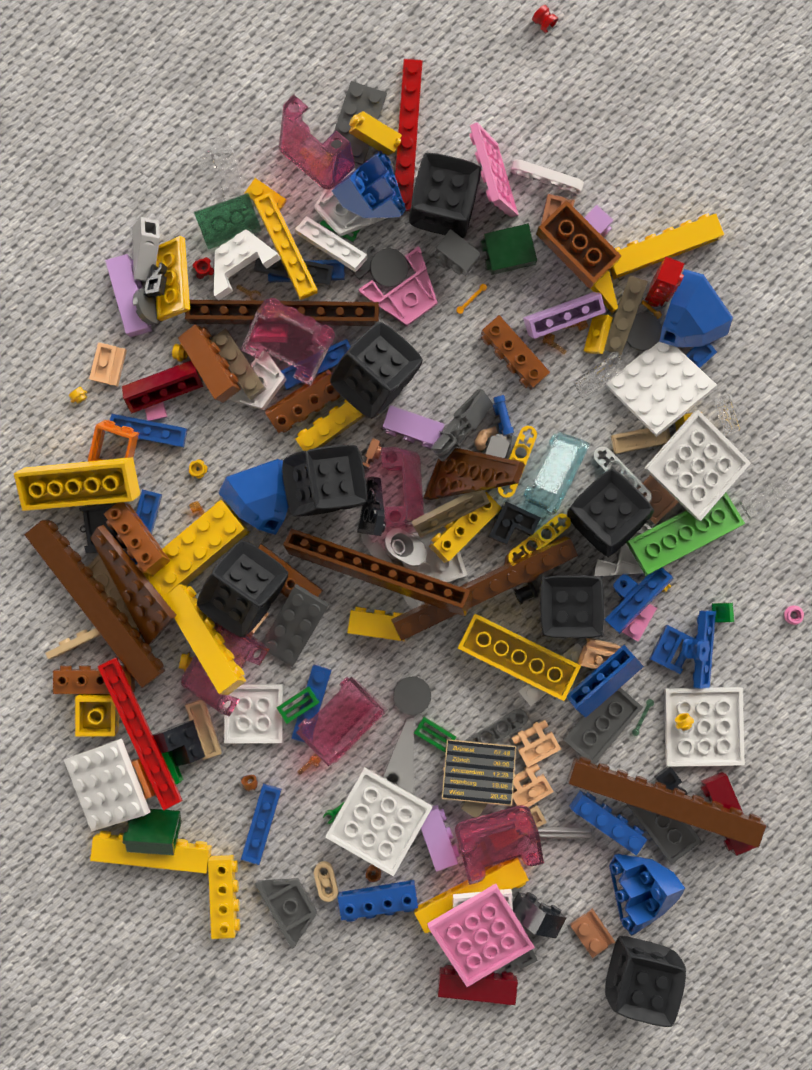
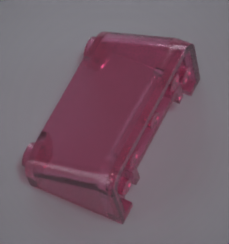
(341, 721)
(498, 839)

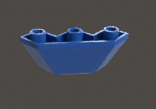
(371, 190)
(695, 314)
(258, 496)
(647, 887)

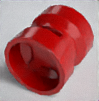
(544, 18)

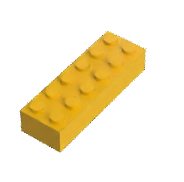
(77, 484)
(198, 547)
(519, 657)

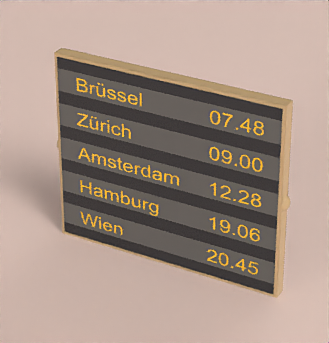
(479, 772)

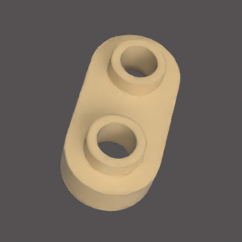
(326, 880)

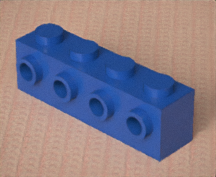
(604, 681)
(607, 822)
(378, 900)

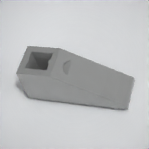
(145, 247)

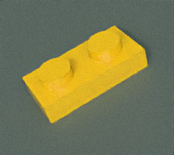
(258, 189)
(598, 334)

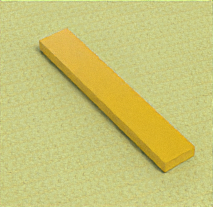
(285, 246)

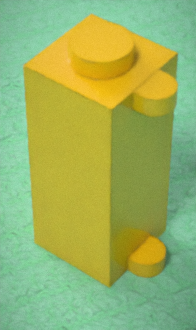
(374, 133)

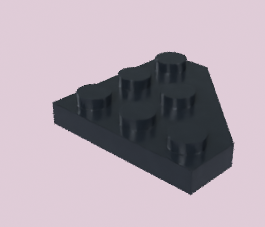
(372, 512)

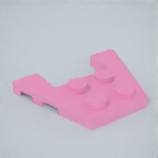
(408, 299)

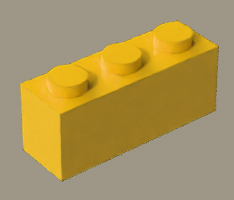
(372, 624)

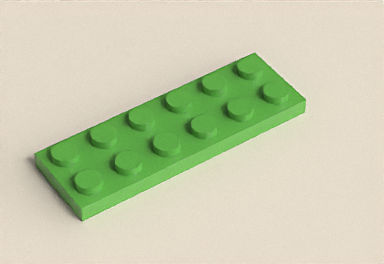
(683, 535)

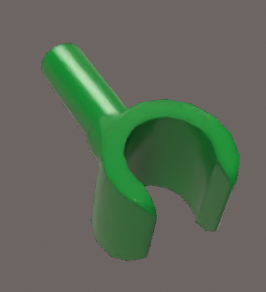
(333, 813)

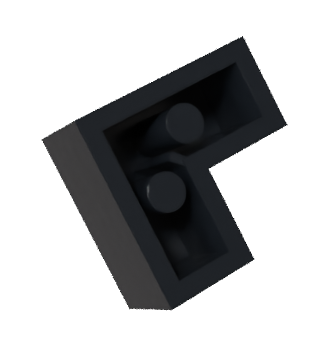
(512, 518)
(182, 741)
(538, 916)

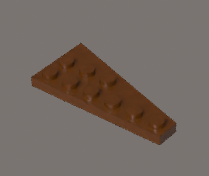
(471, 472)
(141, 598)

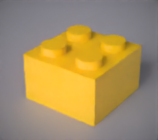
(95, 715)

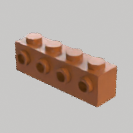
(514, 352)
(209, 363)
(302, 402)
(136, 537)
(294, 576)
(83, 680)

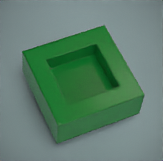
(724, 612)

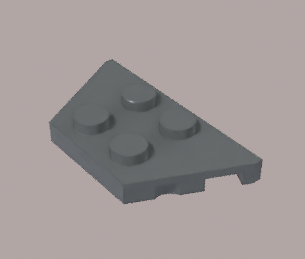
(289, 906)

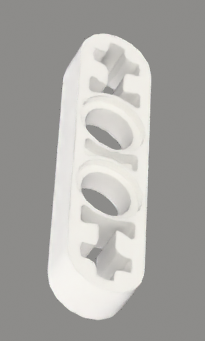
(547, 176)
(624, 470)

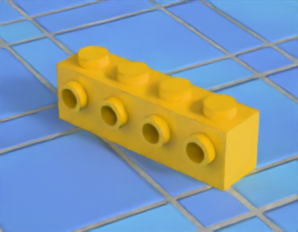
(330, 427)
(462, 530)
(223, 896)

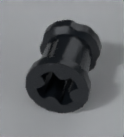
(525, 593)

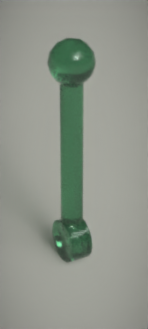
(649, 703)

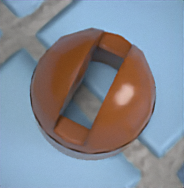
(253, 785)
(373, 878)

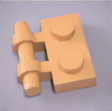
(539, 748)
(533, 790)

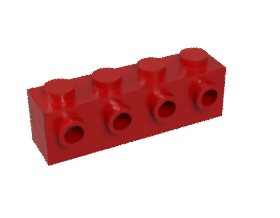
(665, 282)

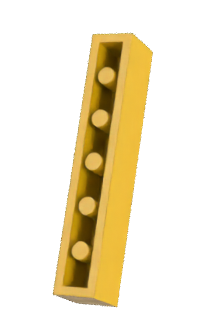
(669, 244)
(204, 640)
(187, 856)
(505, 874)

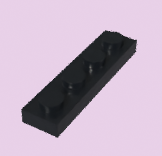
(319, 272)

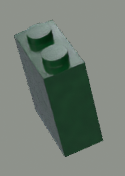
(509, 249)
(153, 832)

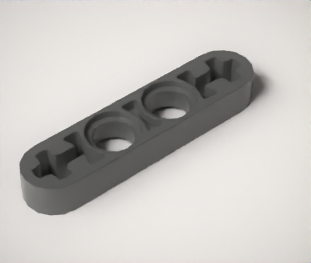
(492, 728)

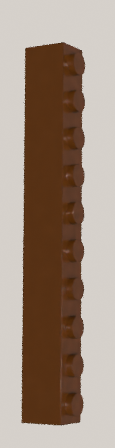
(243, 312)
(379, 572)
(490, 585)
(95, 602)
(666, 802)

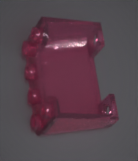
(319, 161)
(289, 337)
(410, 464)
(198, 682)

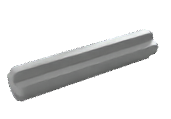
(565, 832)

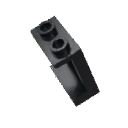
(94, 518)

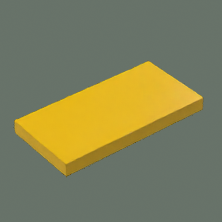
(176, 293)

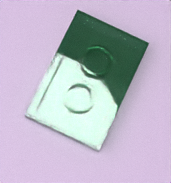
(226, 220)

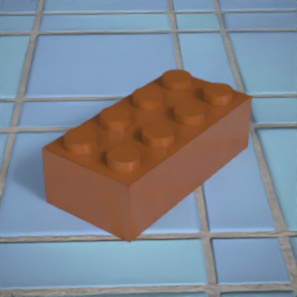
(578, 244)

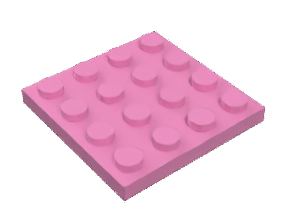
(493, 170)
(481, 935)

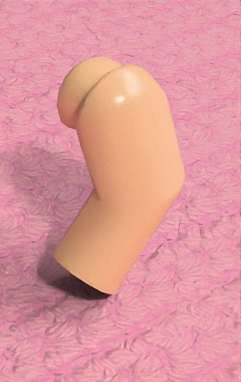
(482, 437)

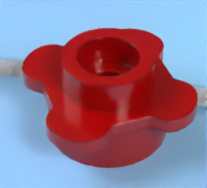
(197, 265)

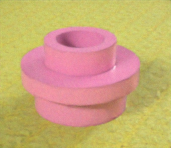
(799, 615)

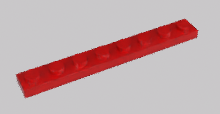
(408, 129)
(140, 733)

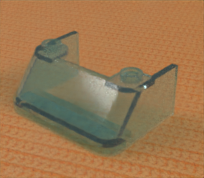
(556, 473)

